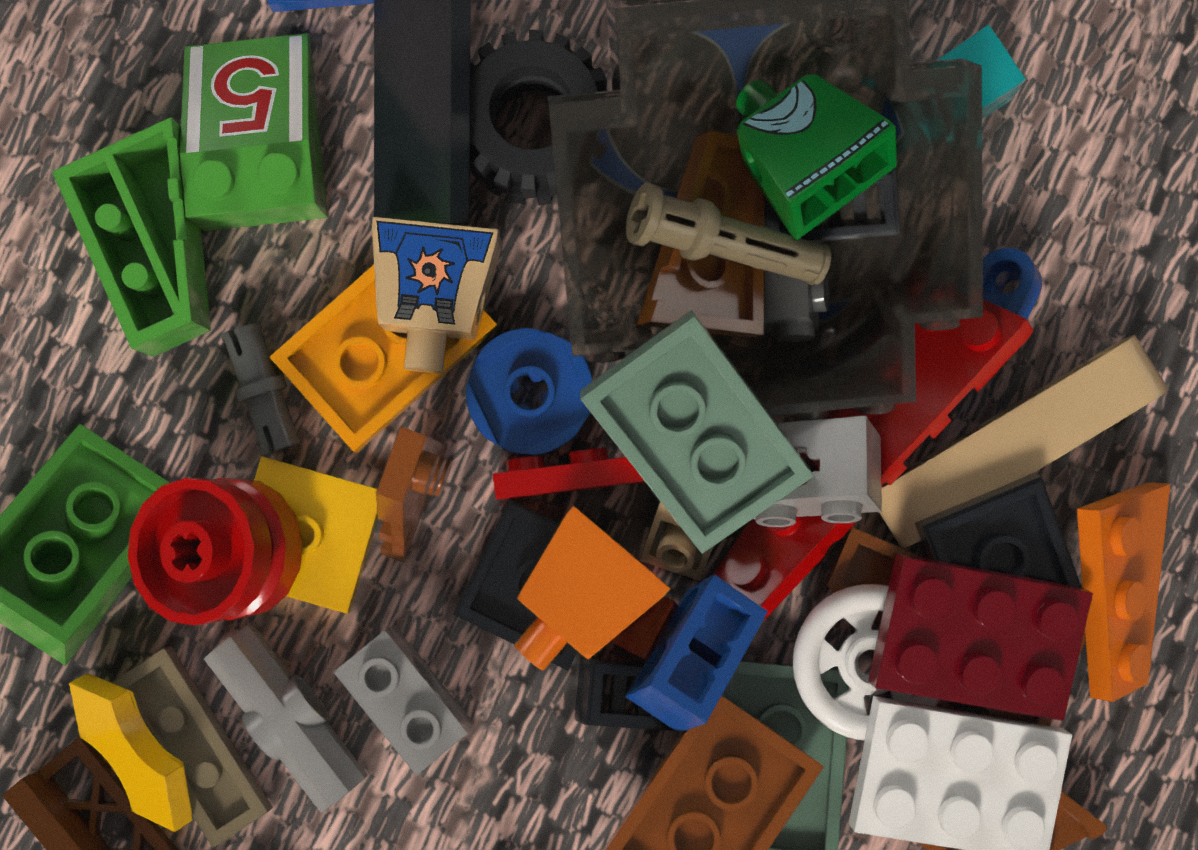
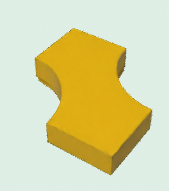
(150, 774)

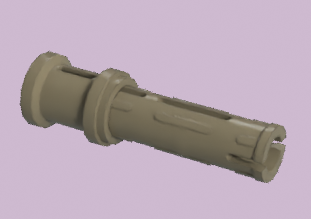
(701, 230)

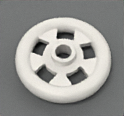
(815, 656)

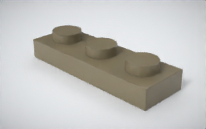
(218, 780)

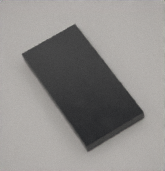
(422, 110)

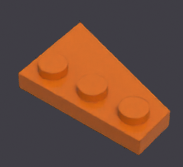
(1122, 568)

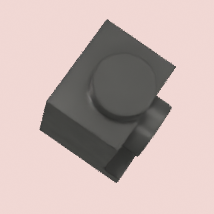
(793, 306)

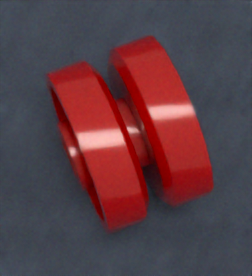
(214, 549)

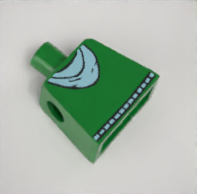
(811, 148)

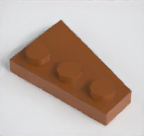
(410, 476)

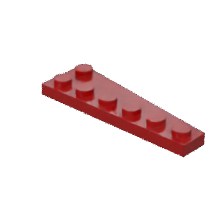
(949, 363)

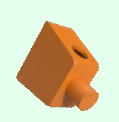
(583, 592)

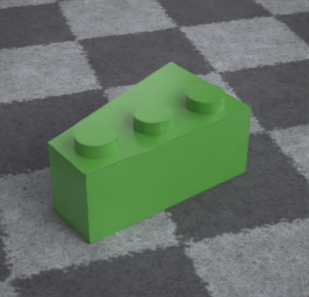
(138, 236)

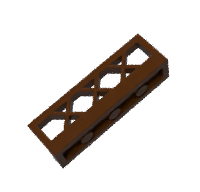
(57, 819)

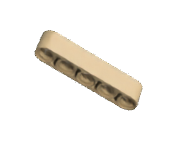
(1024, 436)

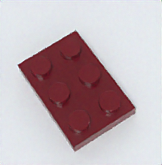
(979, 637)

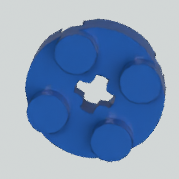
(496, 380)

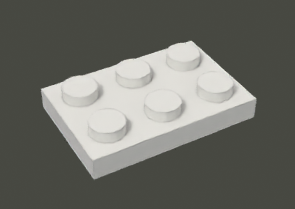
(958, 778)

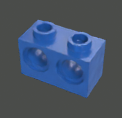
(697, 654)

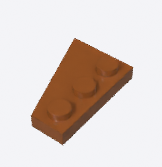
(718, 290)

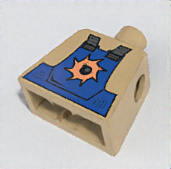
(432, 284)

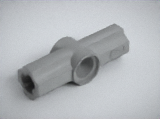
(285, 717)

